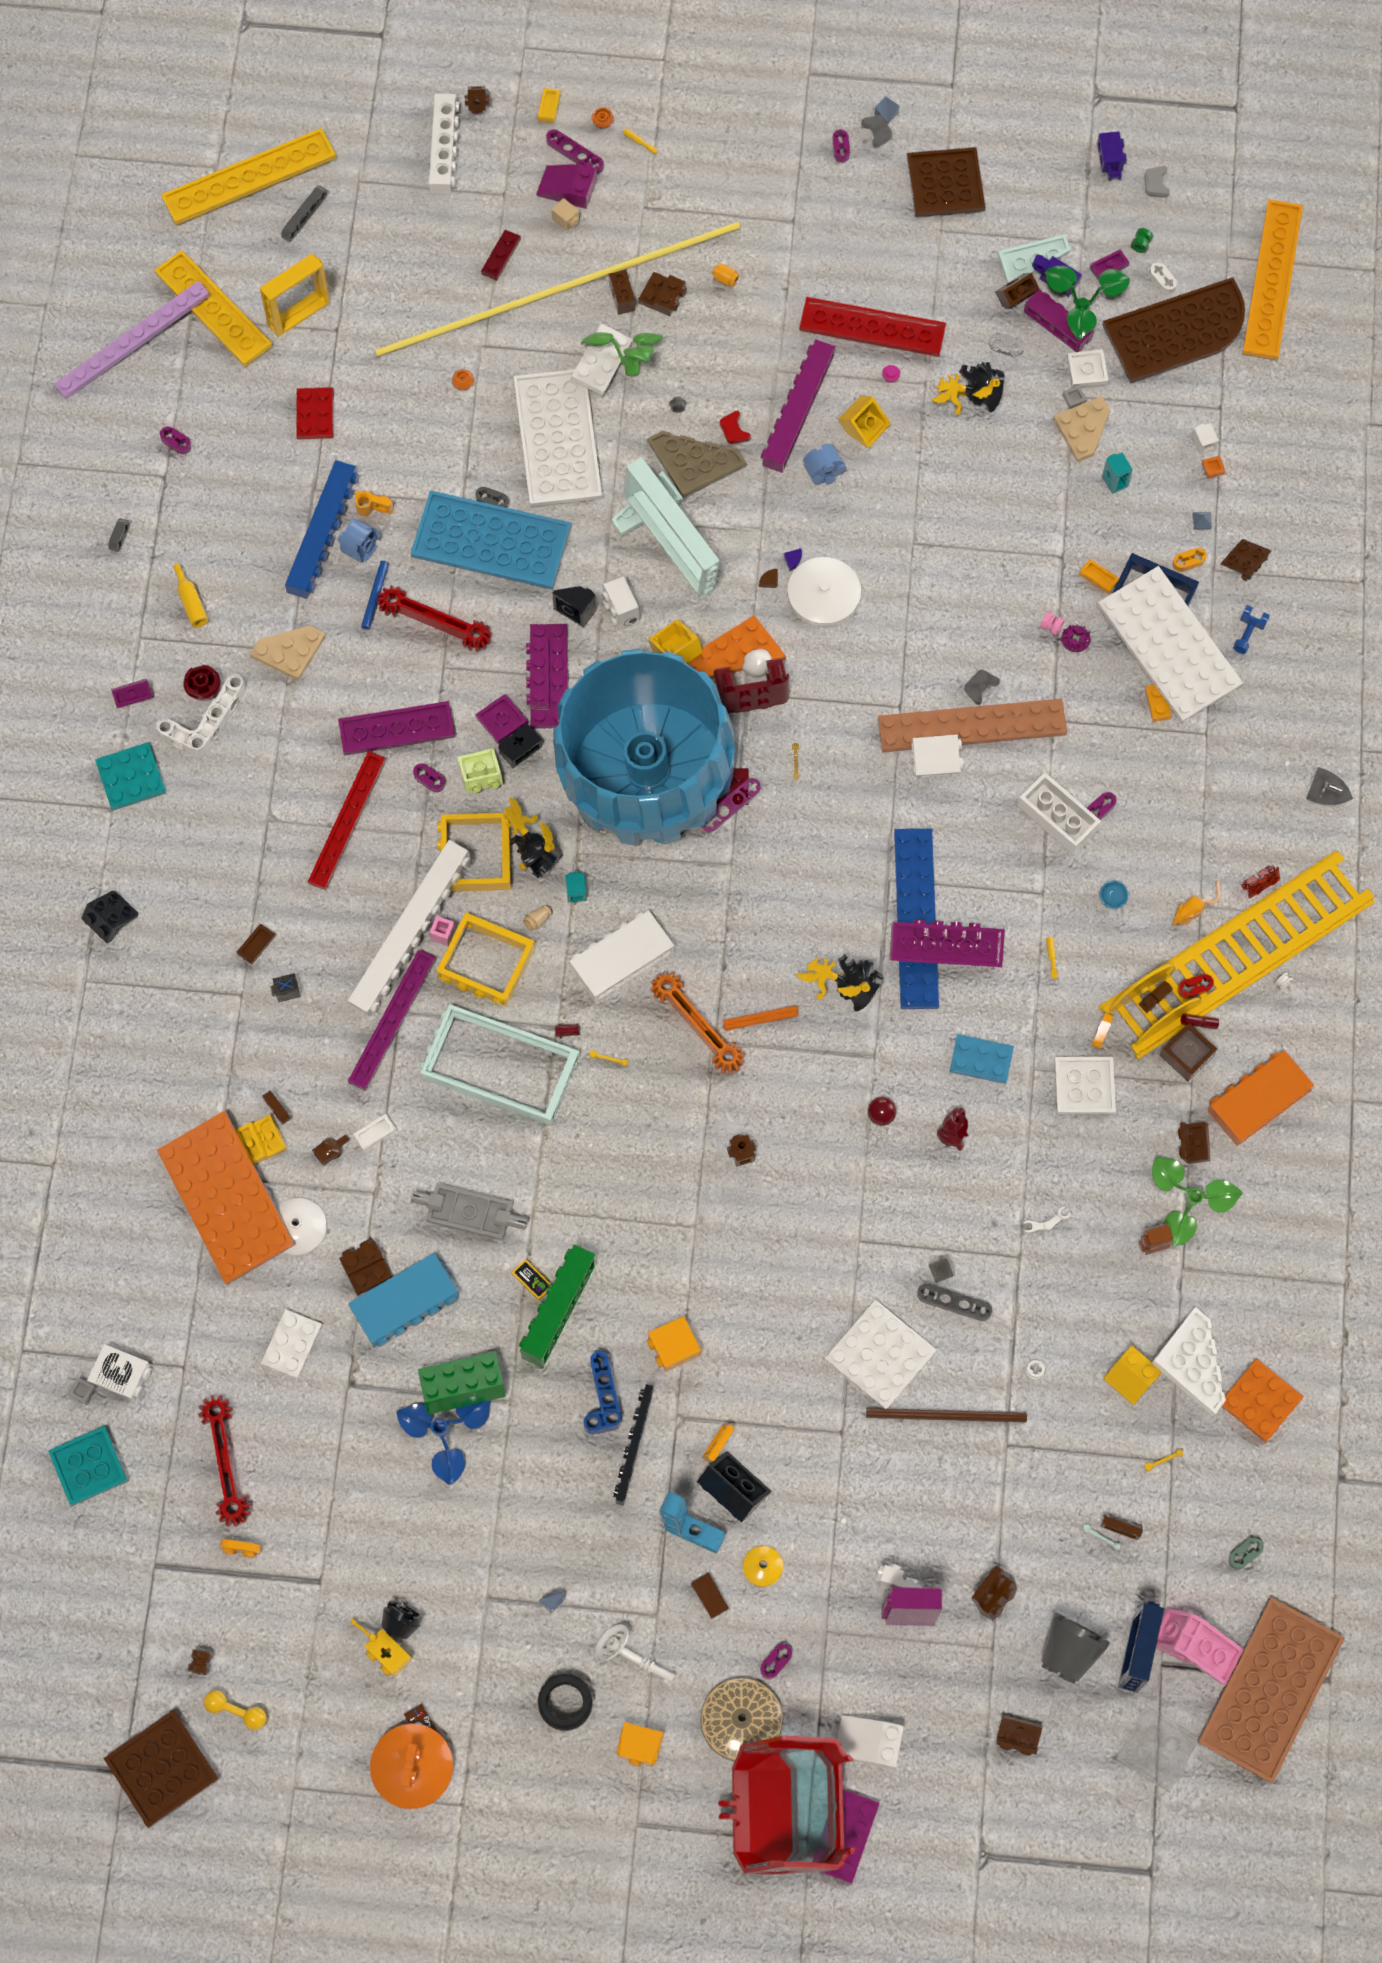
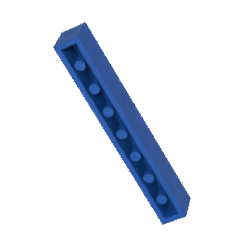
(321, 529)

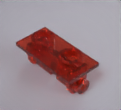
(1268, 877)

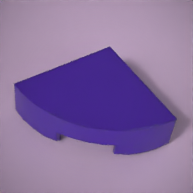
(793, 558)

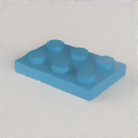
(981, 1059)

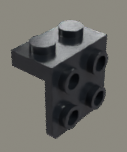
(108, 914)

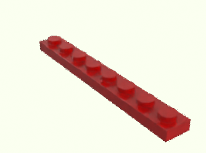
(346, 820)

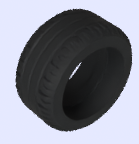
(549, 1686)

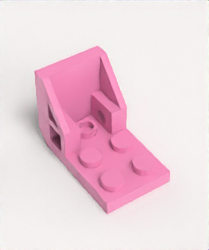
(1198, 1643)

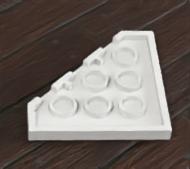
(1191, 1362)

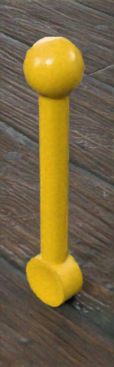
(593, 1054)
(1148, 1466)
(372, 1637)

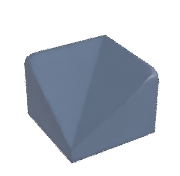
(887, 109)
(552, 1600)

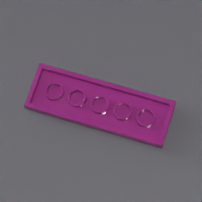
(396, 728)

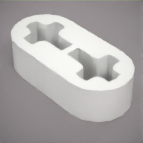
(1163, 278)

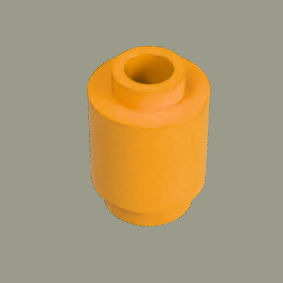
(725, 275)

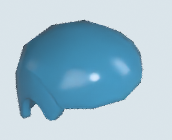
(1114, 894)

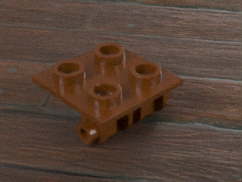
(1246, 558)

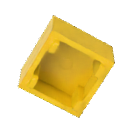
(677, 640)

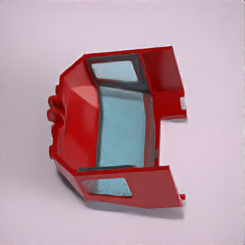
(788, 1806)

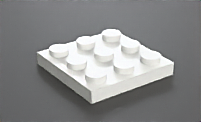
(1084, 1085)

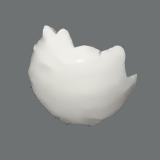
(755, 662)

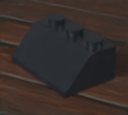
(733, 1486)

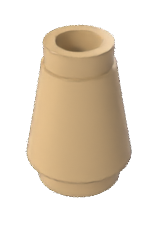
(537, 917)

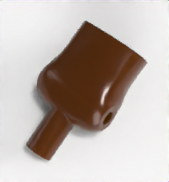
(329, 1149)

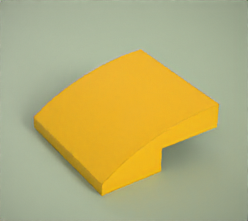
(261, 1139)

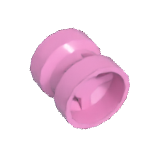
(1052, 623)

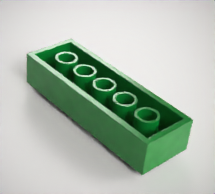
(558, 1306)

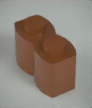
(1156, 1239)

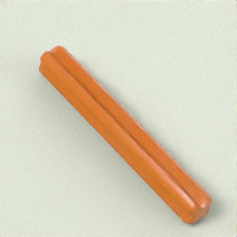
(761, 1017)

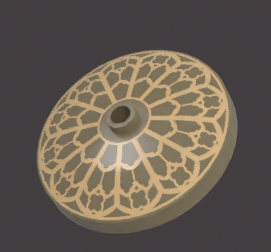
(738, 1698)

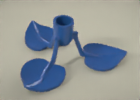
(448, 1464)

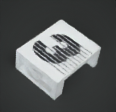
(119, 1372)

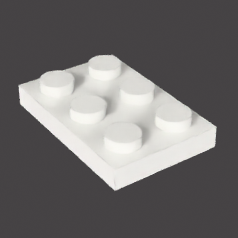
(291, 1344)

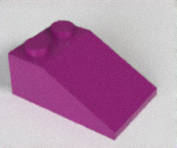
(569, 182)

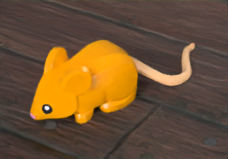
(1193, 908)

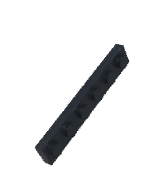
(631, 1452)

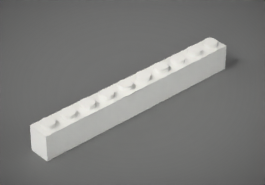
(409, 928)

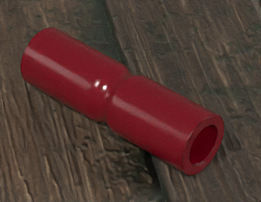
(1197, 1021)

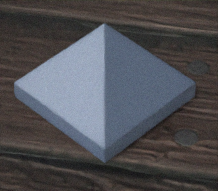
(1202, 520)

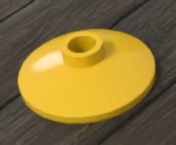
(762, 1576)

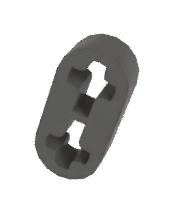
(492, 497)
(118, 534)

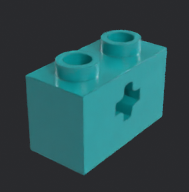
(1117, 472)

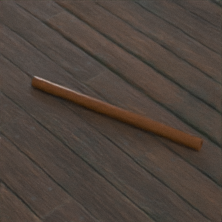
(946, 1415)

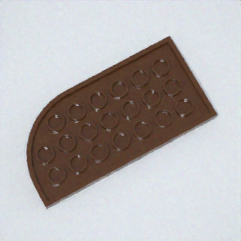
(1177, 329)

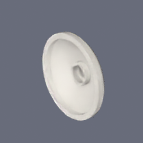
(311, 1226)

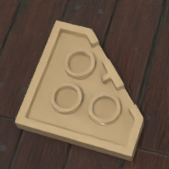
(1083, 427)
(290, 650)

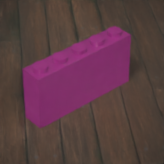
(912, 1606)

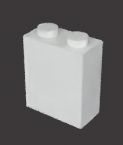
(936, 755)

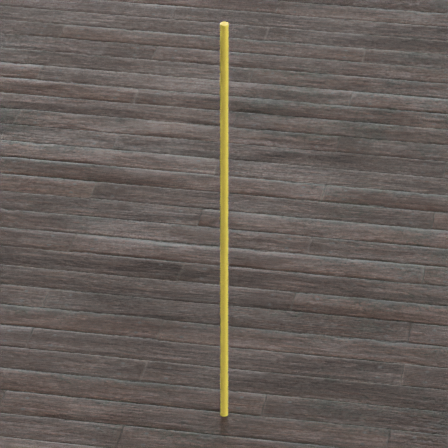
(556, 289)

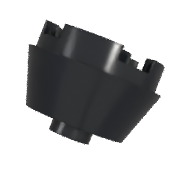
(400, 1620)

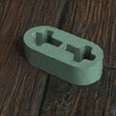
(1248, 1556)

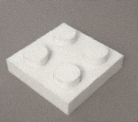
(1087, 368)

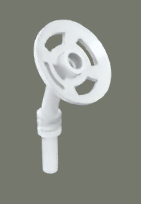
(618, 1648)

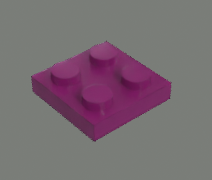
(501, 718)

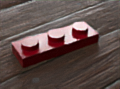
(501, 255)

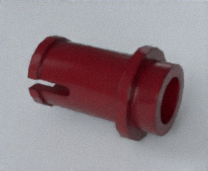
(566, 1030)

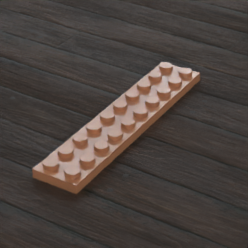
(975, 724)

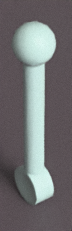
(1087, 1528)

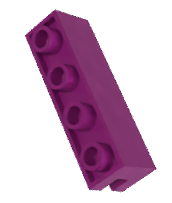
(1054, 319)

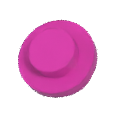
(891, 373)

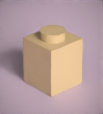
(565, 214)

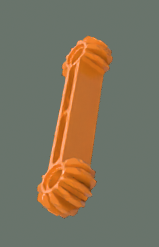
(697, 1022)

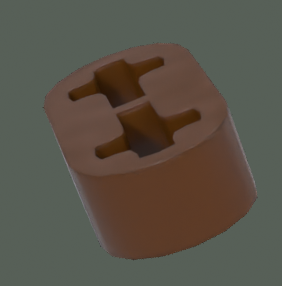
(276, 1107)

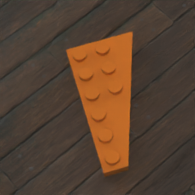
(733, 646)

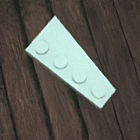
(1020, 258)
(628, 519)

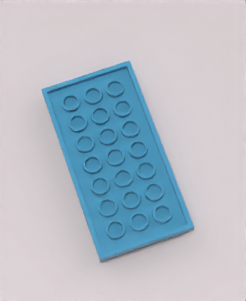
(491, 539)

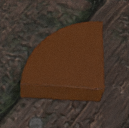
(769, 579)

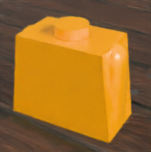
(639, 1744)

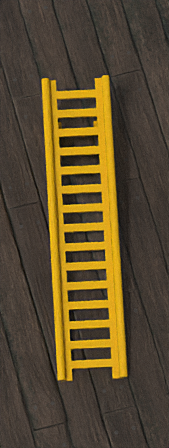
(1170, 1024)

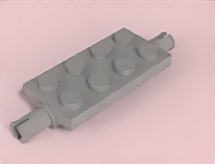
(469, 1211)

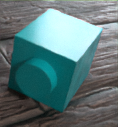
(575, 887)

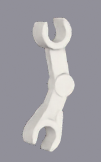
(1036, 1226)

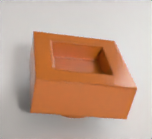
(1213, 467)

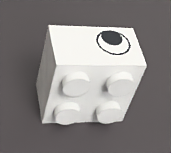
(620, 603)

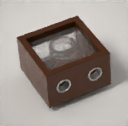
(1188, 1052)

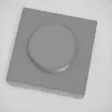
(1074, 397)
(81, 1391)

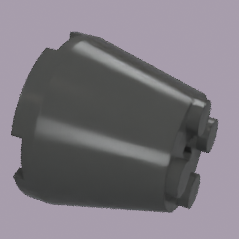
(1071, 1648)

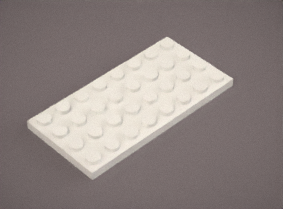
(557, 439)
(1170, 644)

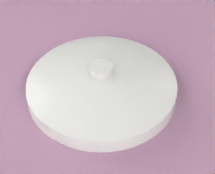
(824, 591)

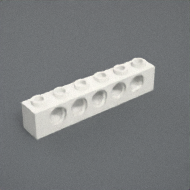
(437, 182)

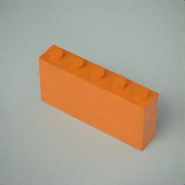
(1260, 1097)

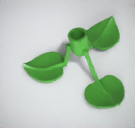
(633, 354)
(1220, 1197)

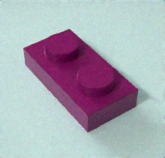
(1114, 261)
(131, 693)

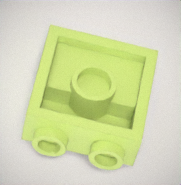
(480, 771)

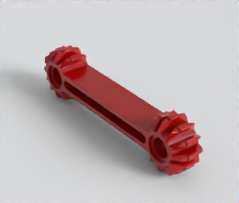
(434, 618)
(224, 1460)

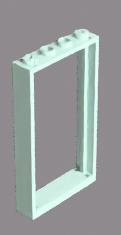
(641, 478)
(440, 1035)

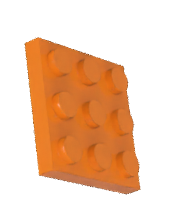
(1261, 1400)

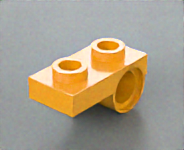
(373, 502)

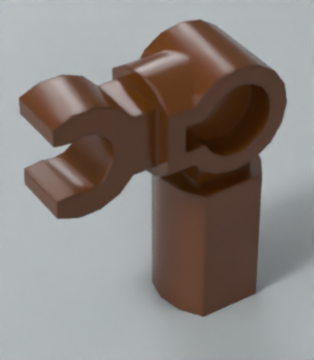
(1155, 997)

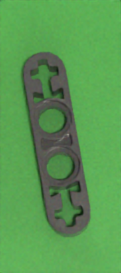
(304, 213)
(955, 1299)

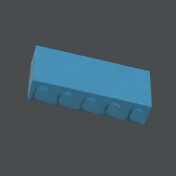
(404, 1300)

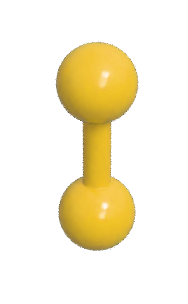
(216, 1702)

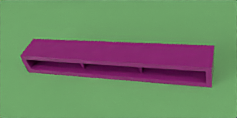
(798, 405)

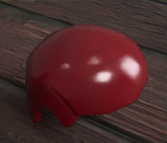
(881, 1111)

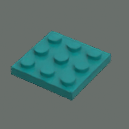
(130, 776)
(87, 1466)

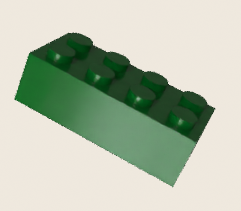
(461, 1383)

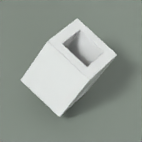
(1205, 438)

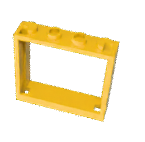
(304, 308)
(484, 884)
(500, 934)

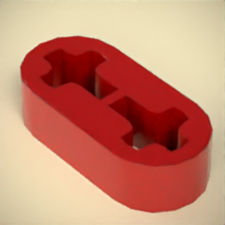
(1194, 982)

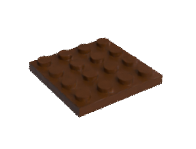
(945, 181)
(161, 1769)

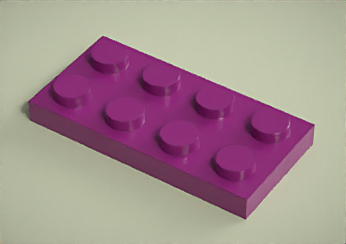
(858, 1821)

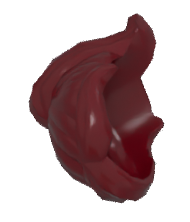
(954, 1129)

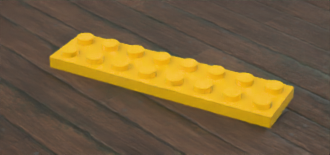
(217, 311)

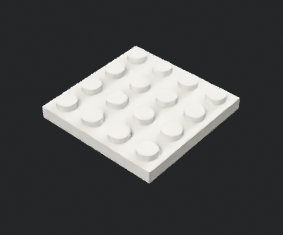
(880, 1355)

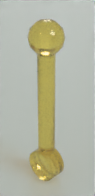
(795, 746)

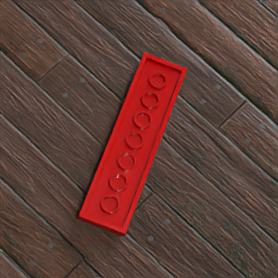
(872, 326)

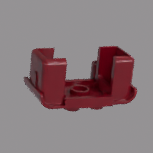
(753, 695)

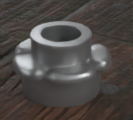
(677, 404)

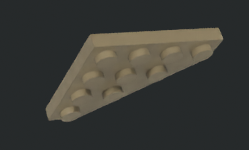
(693, 462)

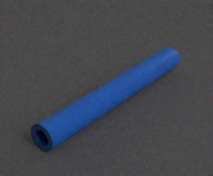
(372, 602)

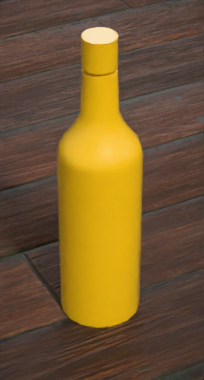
(190, 599)

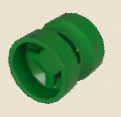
(1140, 243)

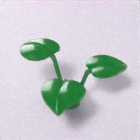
(1081, 319)

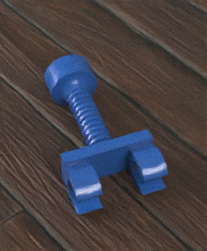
(1242, 645)

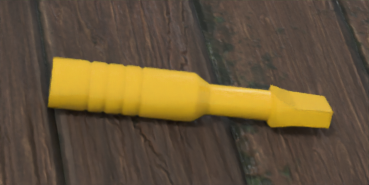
(639, 140)
(1052, 956)

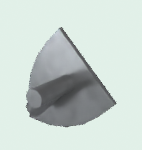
(1328, 789)

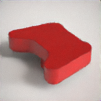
(731, 429)

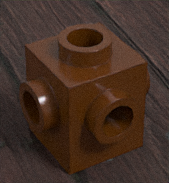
(479, 93)
(741, 1150)

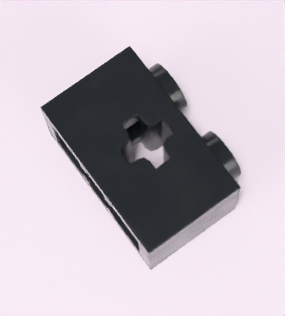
(516, 754)

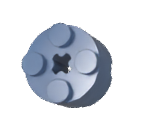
(824, 464)
(358, 540)

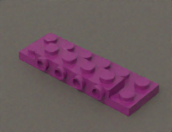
(547, 673)
(946, 943)

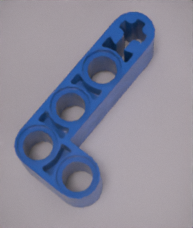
(603, 1391)

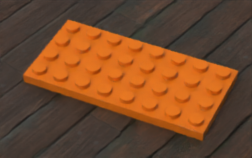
(225, 1197)

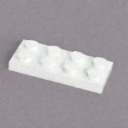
(600, 362)

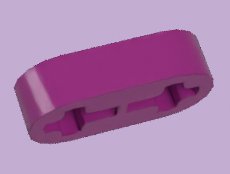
(844, 145)
(177, 437)
(431, 774)
(1098, 803)
(772, 1658)

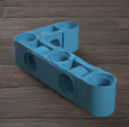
(678, 1522)

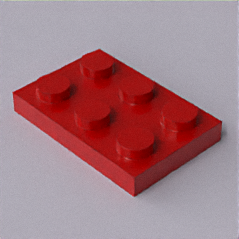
(314, 413)

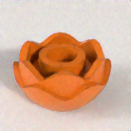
(604, 113)
(462, 384)

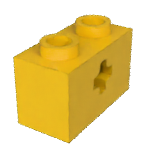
(398, 1660)

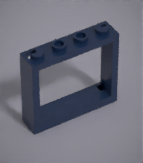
(1144, 566)
(1141, 1647)

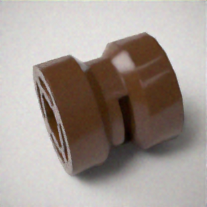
(199, 1662)

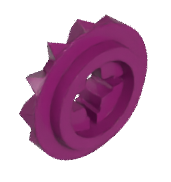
(1072, 644)

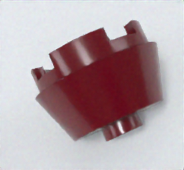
(201, 682)

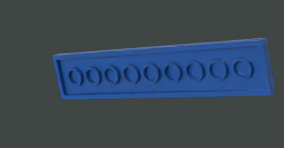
(916, 901)

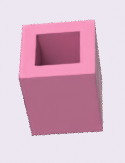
(442, 931)

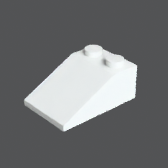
(870, 1741)

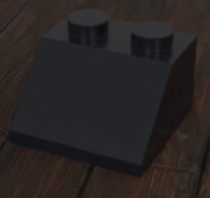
(575, 604)

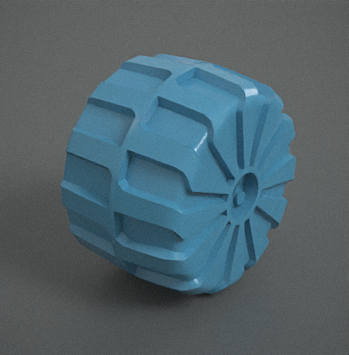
(644, 746)

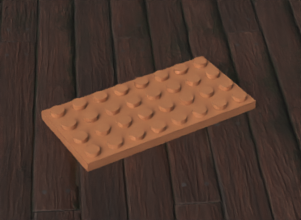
(1271, 1690)

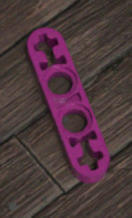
(576, 150)
(733, 808)

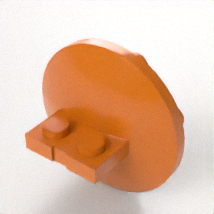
(411, 1766)

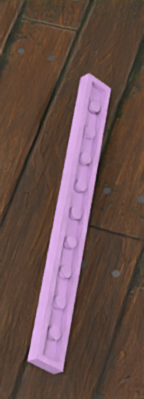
(132, 340)

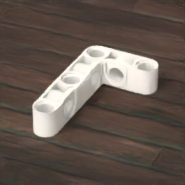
(210, 726)

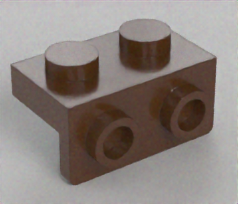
(1194, 1142)
(1019, 1735)

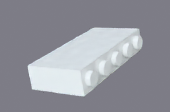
(621, 956)

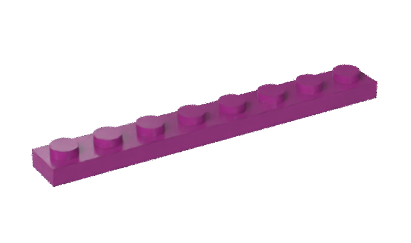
(391, 1020)

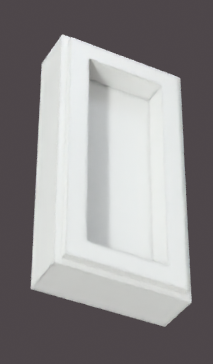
(374, 1132)

